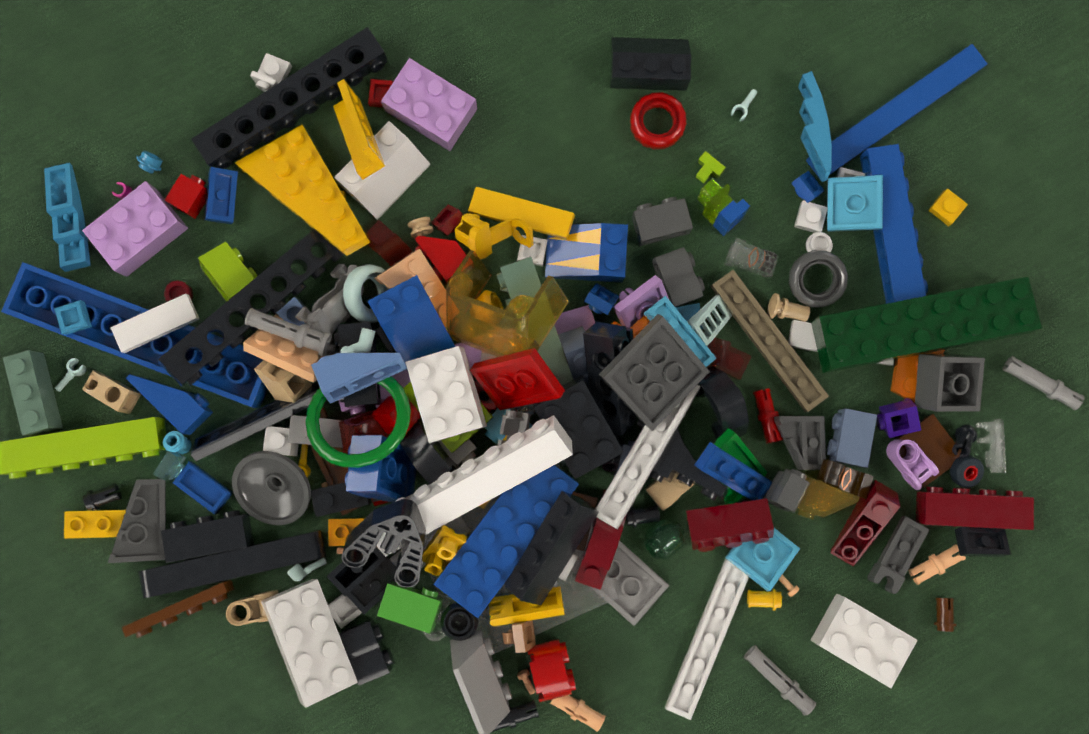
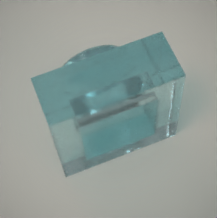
(170, 466)

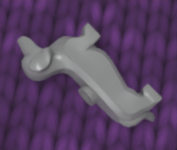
(330, 308)

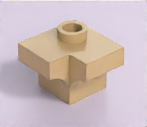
(282, 383)

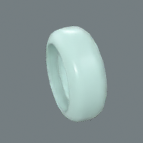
(352, 291)

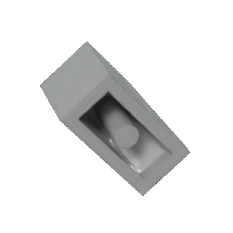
(328, 427)

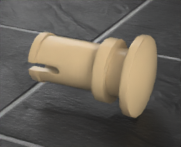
(784, 308)

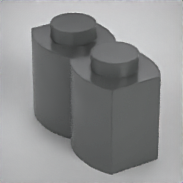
(678, 276)
(787, 490)

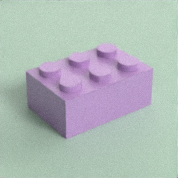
(429, 104)
(135, 229)

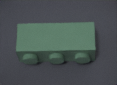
(32, 393)

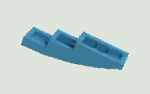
(816, 133)
(67, 216)

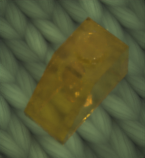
(823, 500)

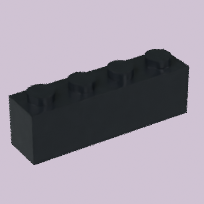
(551, 548)

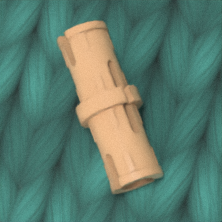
(936, 564)
(579, 710)

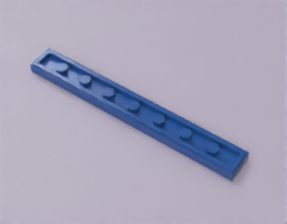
(904, 107)

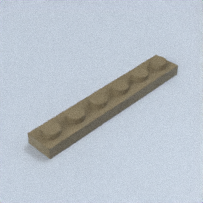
(769, 341)

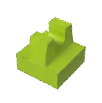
(710, 167)

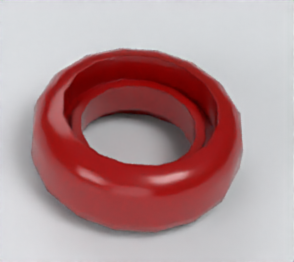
(663, 101)

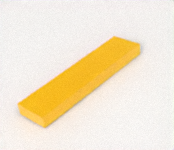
(539, 216)

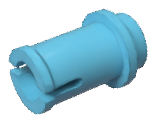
(176, 442)

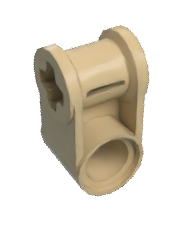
(666, 493)
(254, 609)

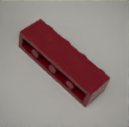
(975, 510)

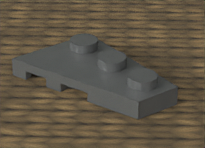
(142, 524)

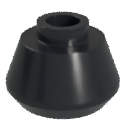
(455, 630)

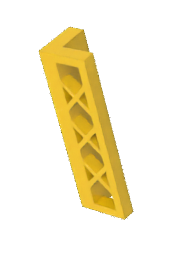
(357, 133)

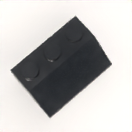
(650, 64)

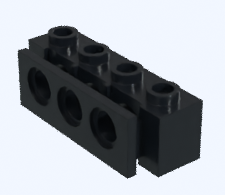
(601, 346)

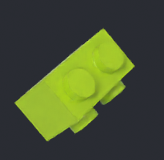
(226, 270)

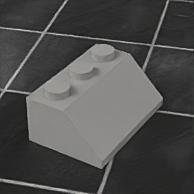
(480, 681)

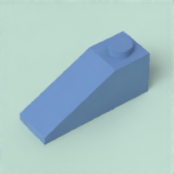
(350, 372)

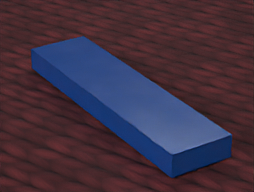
(733, 473)

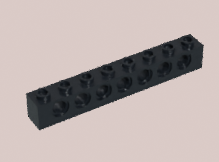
(276, 99)
(174, 359)

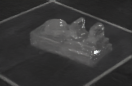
(996, 456)

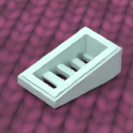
(704, 313)

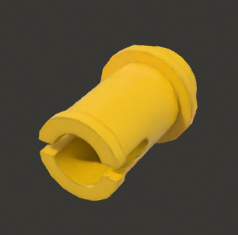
(764, 599)

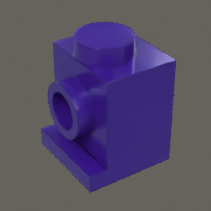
(905, 422)

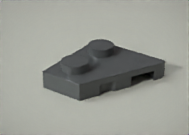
(804, 439)

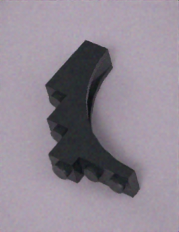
(679, 461)

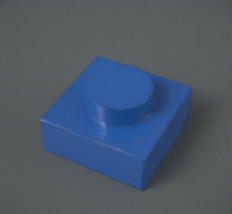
(807, 187)

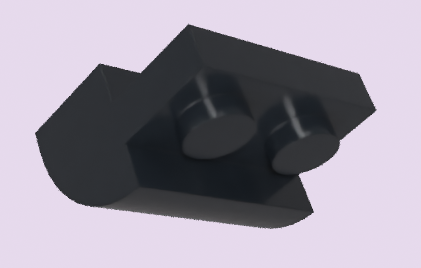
(367, 583)

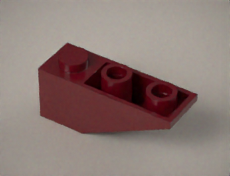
(866, 522)

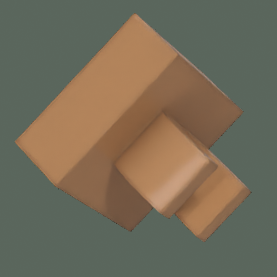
(521, 636)

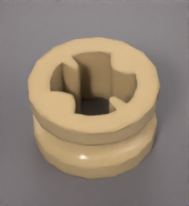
(420, 227)

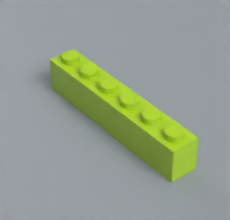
(80, 446)

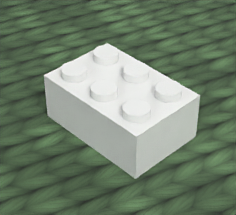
(446, 394)
(864, 640)

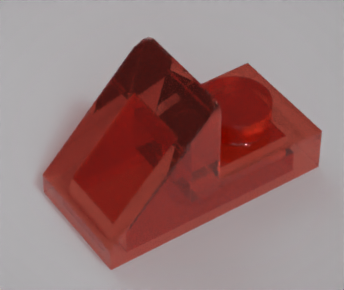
(387, 244)
(728, 358)

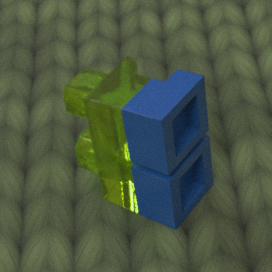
(720, 207)

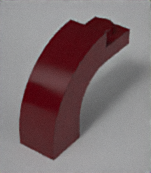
(599, 553)

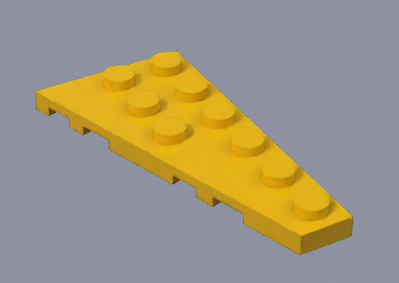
(302, 182)

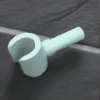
(745, 104)
(71, 373)
(297, 573)

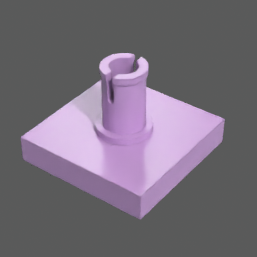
(633, 306)

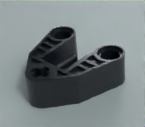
(725, 401)
(400, 522)

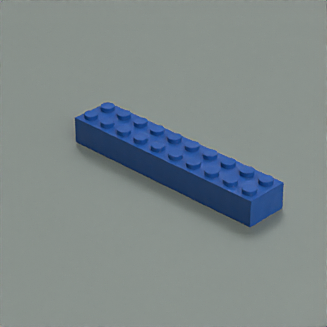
(39, 292)

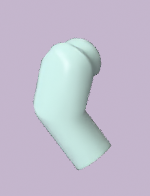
(363, 345)

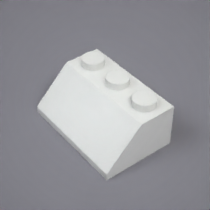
(381, 189)

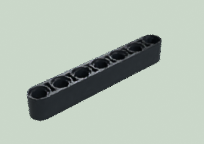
(232, 564)

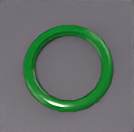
(368, 458)

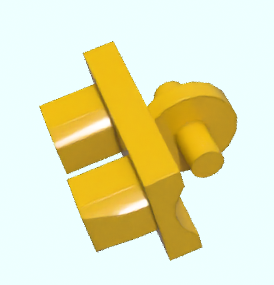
(442, 549)

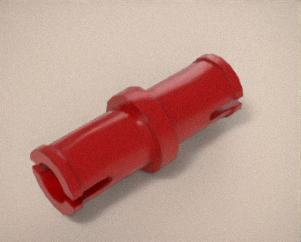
(767, 415)

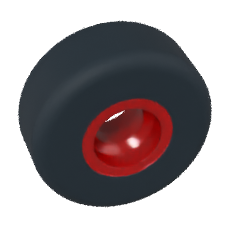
(972, 476)

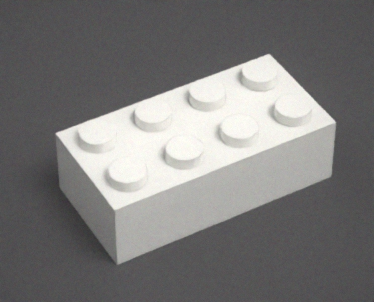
(309, 642)

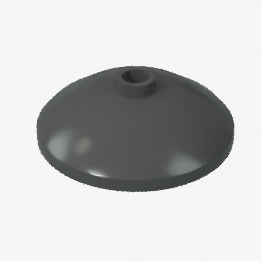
(263, 495)

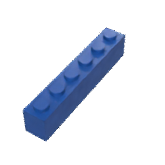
(897, 241)

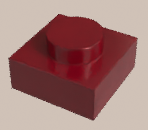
(447, 220)

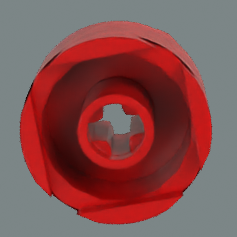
(549, 670)

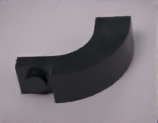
(426, 457)

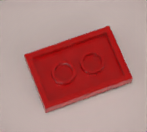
(517, 379)

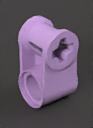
(914, 466)

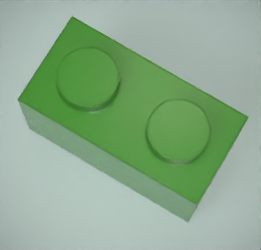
(411, 606)

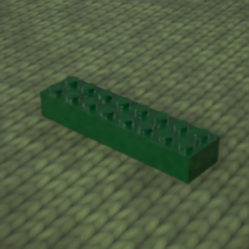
(925, 324)

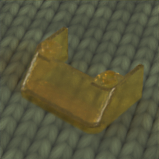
(493, 329)

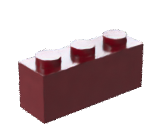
(730, 525)

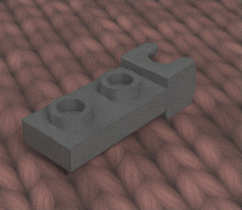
(898, 554)

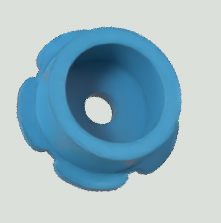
(149, 162)

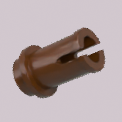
(945, 614)

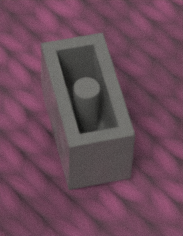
(661, 221)

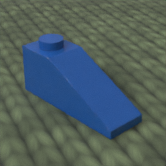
(178, 406)

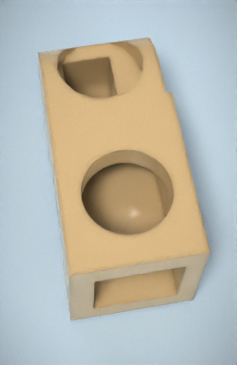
(111, 392)

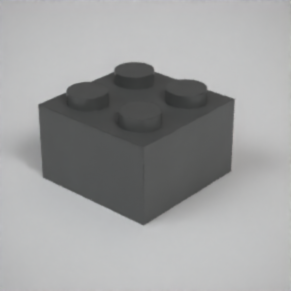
(949, 382)

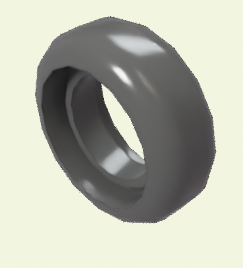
(838, 284)

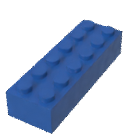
(501, 540)

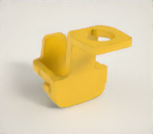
(480, 238)

